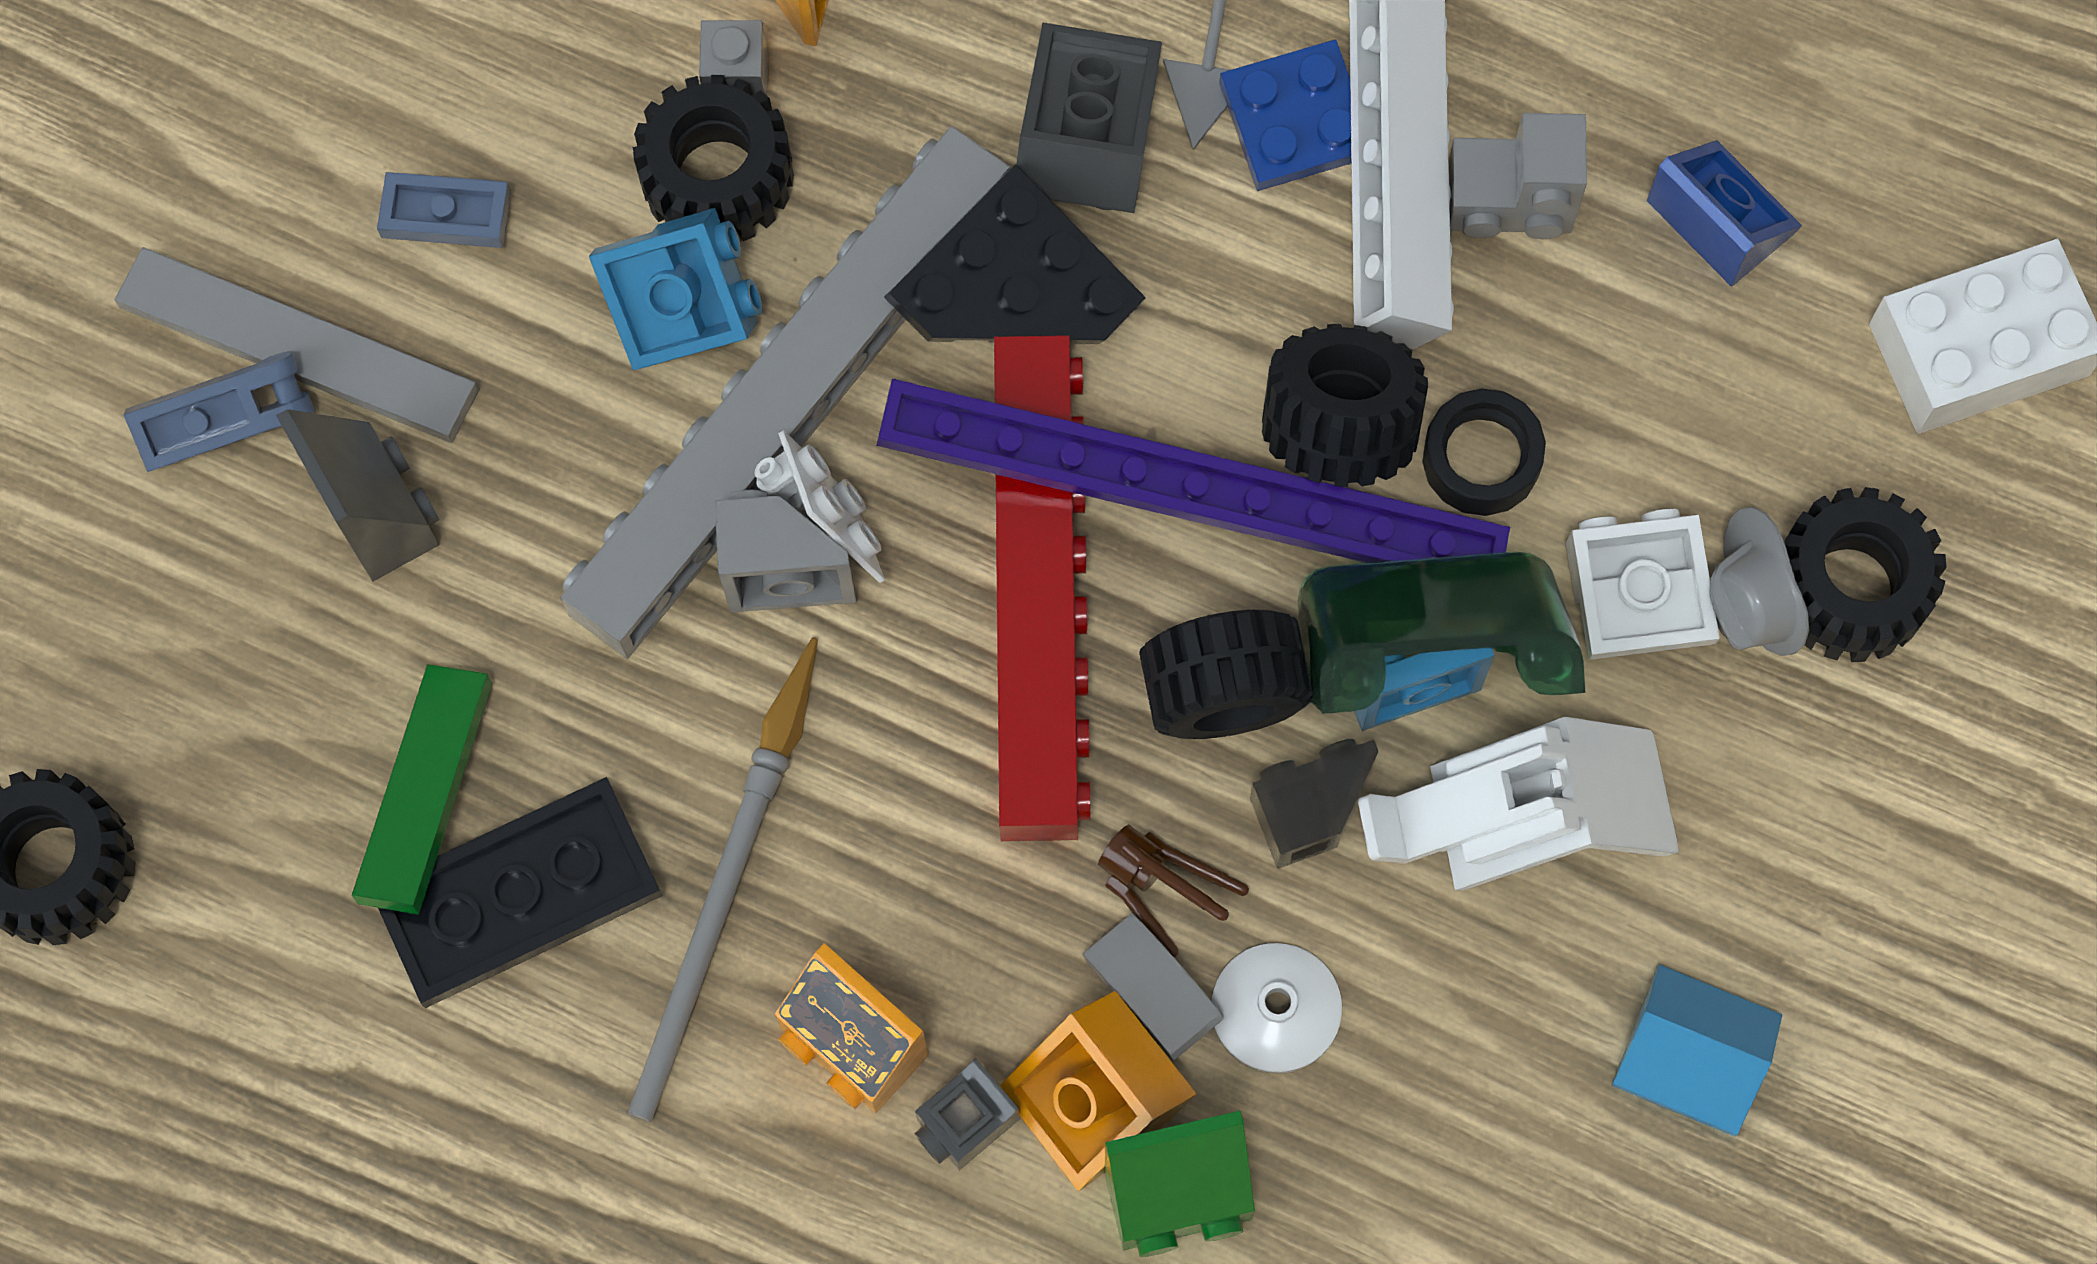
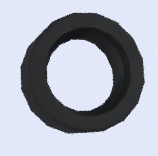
(1487, 406)

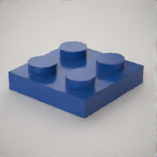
(1292, 113)

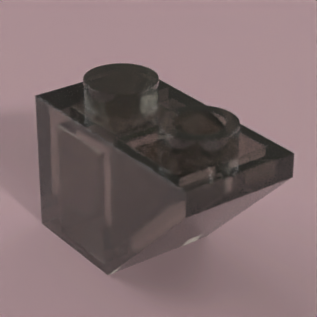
(1310, 805)

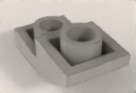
(1153, 986)

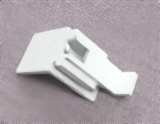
(1529, 803)

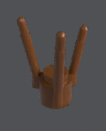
(1142, 860)

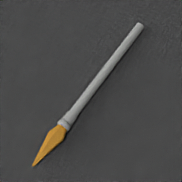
(779, 735)

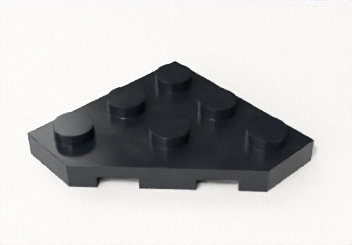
(1014, 272)

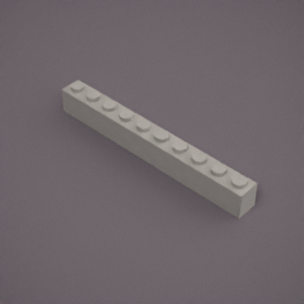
(789, 388)

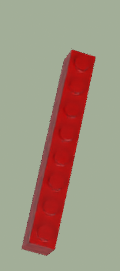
(1039, 613)

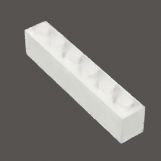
(1400, 169)

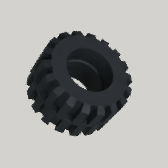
(714, 115)
(1344, 405)
(1895, 543)
(1226, 674)
(93, 874)

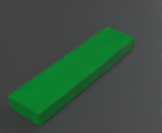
(422, 789)

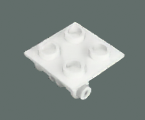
(834, 507)

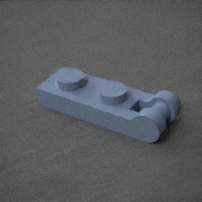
(215, 412)

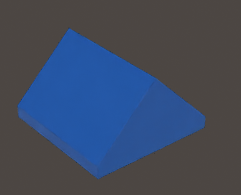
(1720, 209)

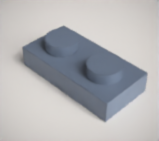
(444, 209)

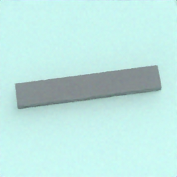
(324, 353)

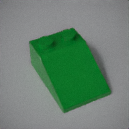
(1180, 1183)

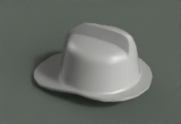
(1756, 588)

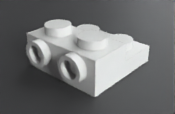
(1642, 584)

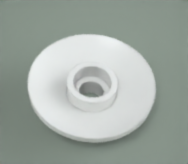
(1277, 1040)

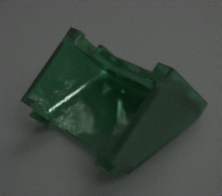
(1427, 605)

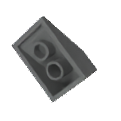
(1088, 116)
(363, 488)

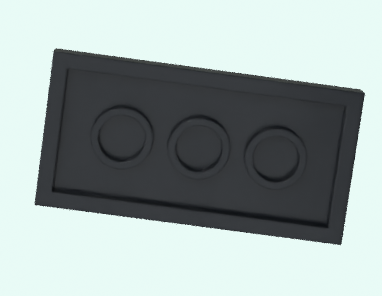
(522, 892)

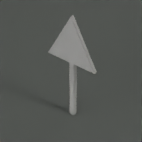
(1198, 86)

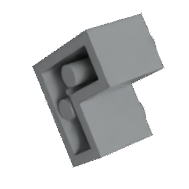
(1520, 182)

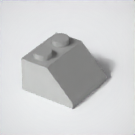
(777, 556)

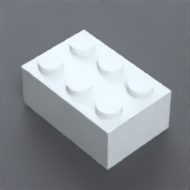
(1987, 336)

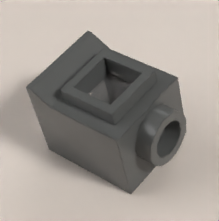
(965, 1116)

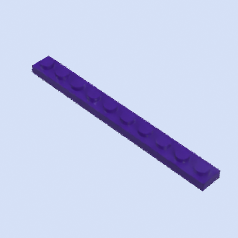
(1174, 480)

